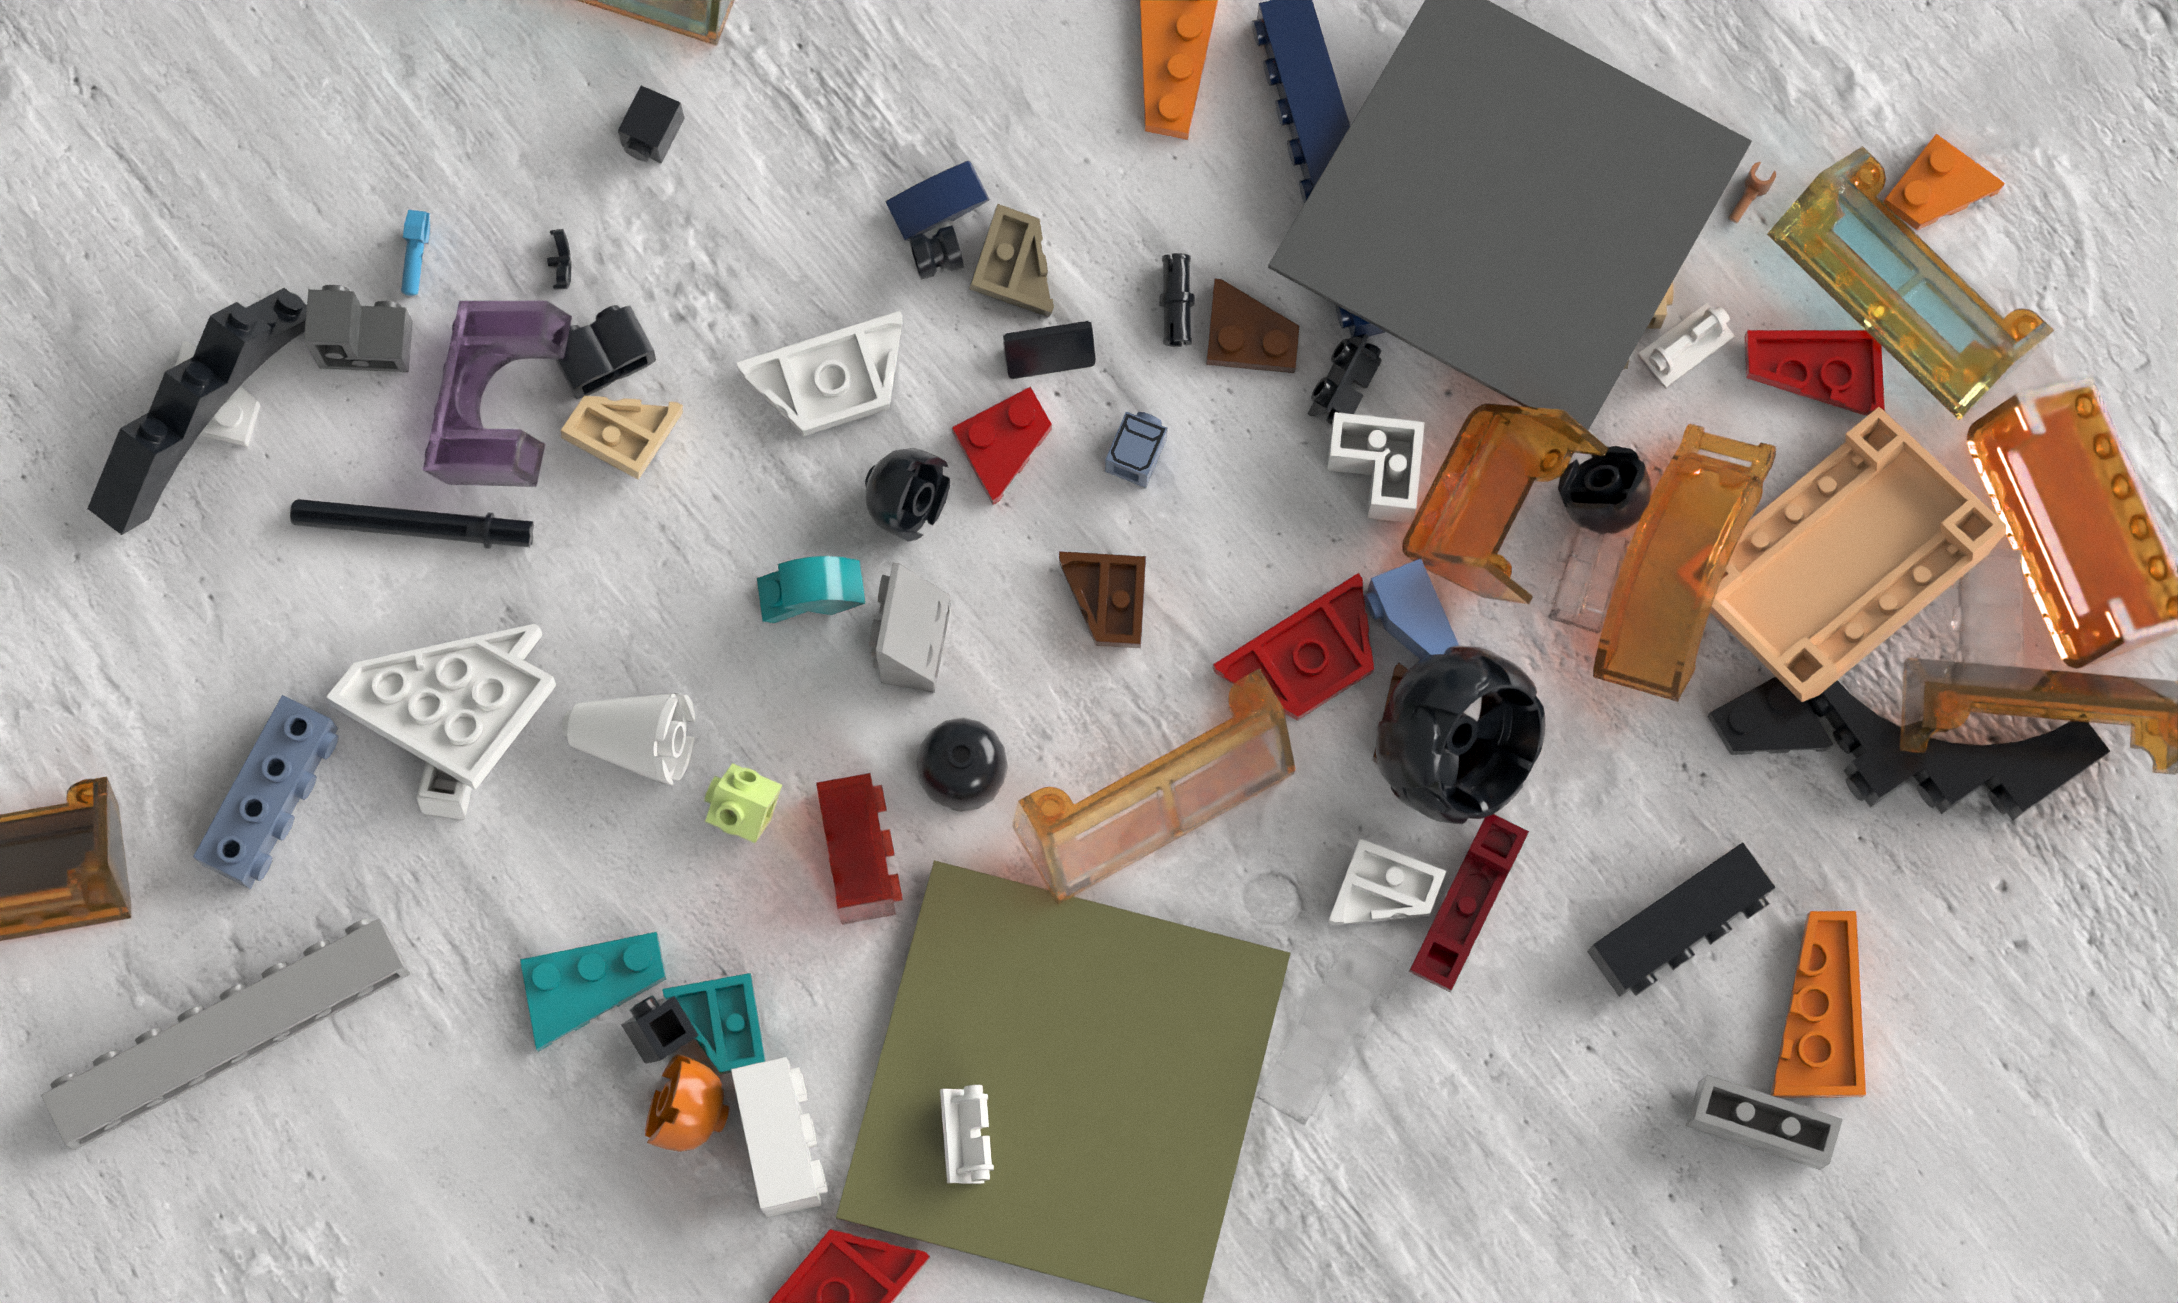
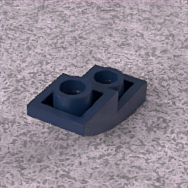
(937, 200)

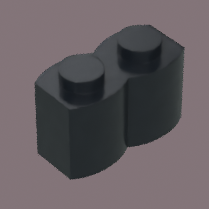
(605, 351)

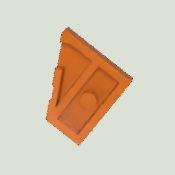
(1940, 185)

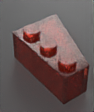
(858, 848)

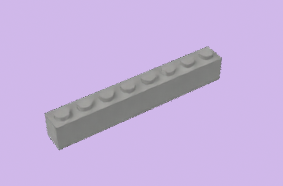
(224, 1034)

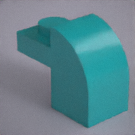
(811, 585)

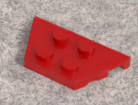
(1310, 652)
(851, 1271)

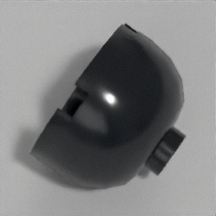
(1606, 490)
(906, 491)
(962, 764)

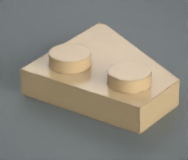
(621, 430)

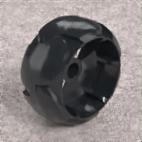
(1448, 760)

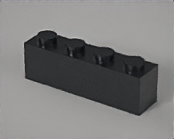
(1681, 920)

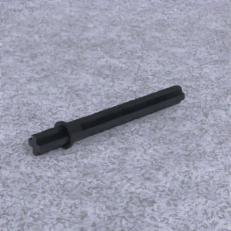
(413, 523)

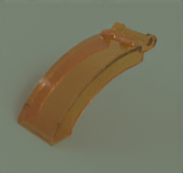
(1678, 563)

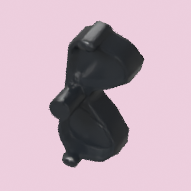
(563, 262)

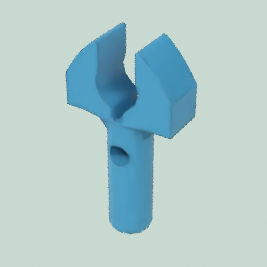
(416, 234)

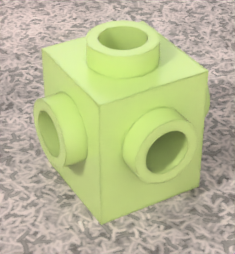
(742, 802)

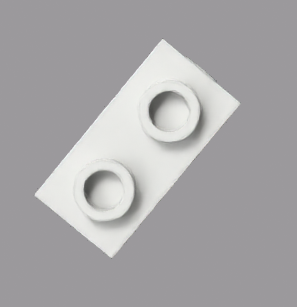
(1687, 344)
(965, 1149)

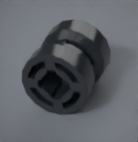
(936, 252)

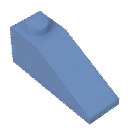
(1410, 609)

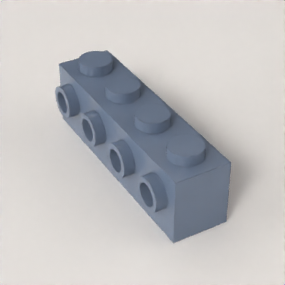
(267, 792)

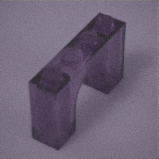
(481, 343)

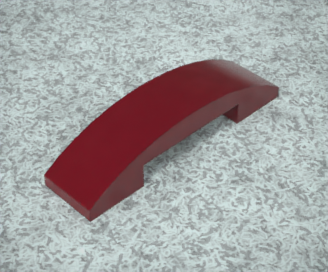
(1468, 902)

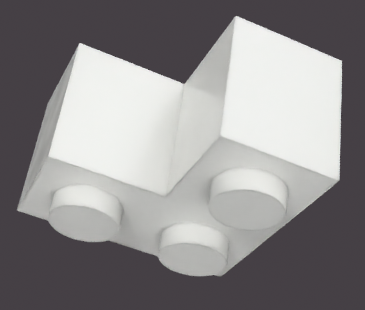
(1385, 450)

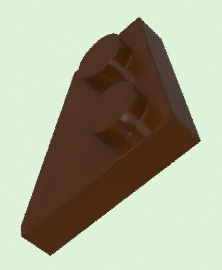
(1249, 333)
(1108, 595)

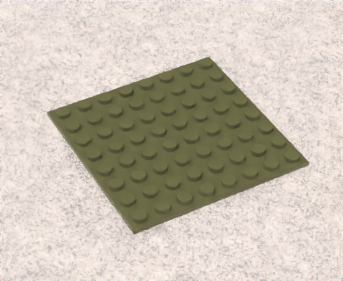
(1111, 1078)

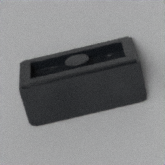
(1049, 349)

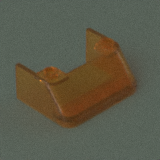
(1483, 489)

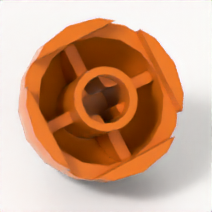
(686, 1107)

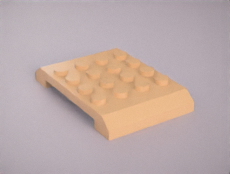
(1850, 556)

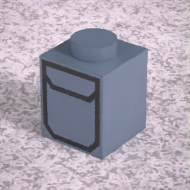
(1136, 448)

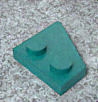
(725, 1020)

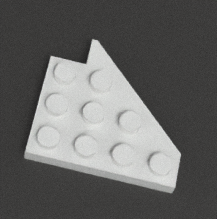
(450, 700)

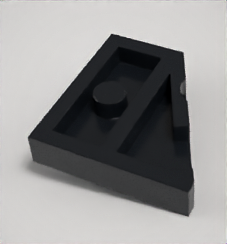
(1769, 721)

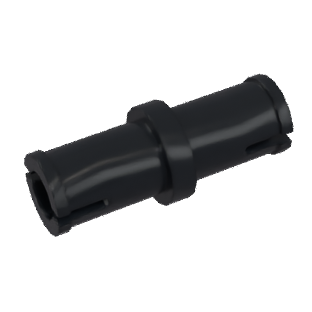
(1176, 300)

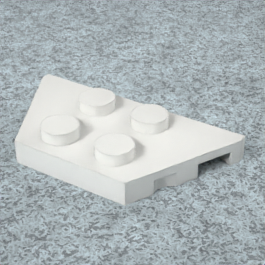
(830, 375)

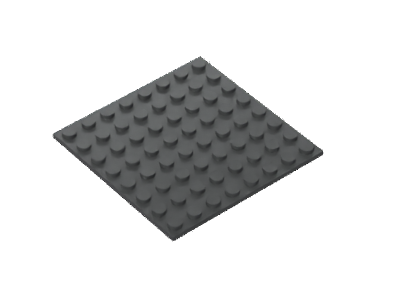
(1510, 206)

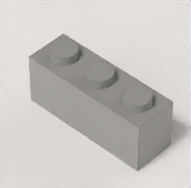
(1764, 1122)

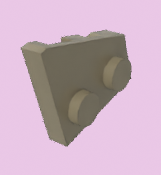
(1013, 262)

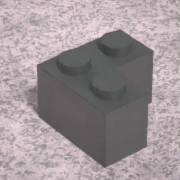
(356, 336)

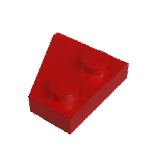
(1002, 440)

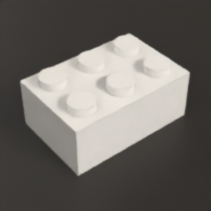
(779, 1136)

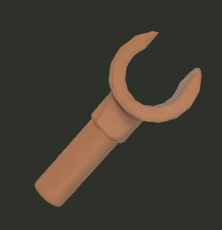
(1754, 188)

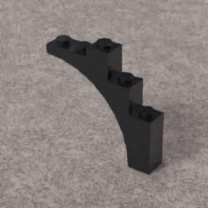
(187, 399)
(1948, 772)

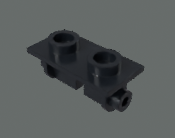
(1351, 364)

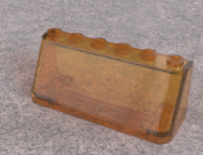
(2079, 520)

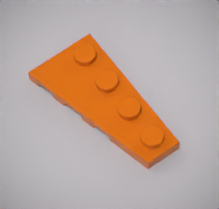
(1173, 59)
(1823, 1024)

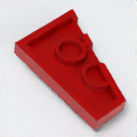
(1822, 365)

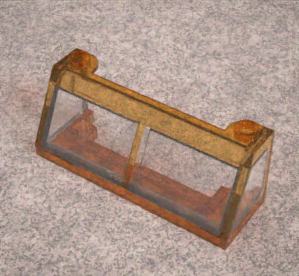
(1160, 801)

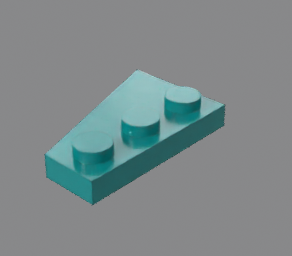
(584, 982)

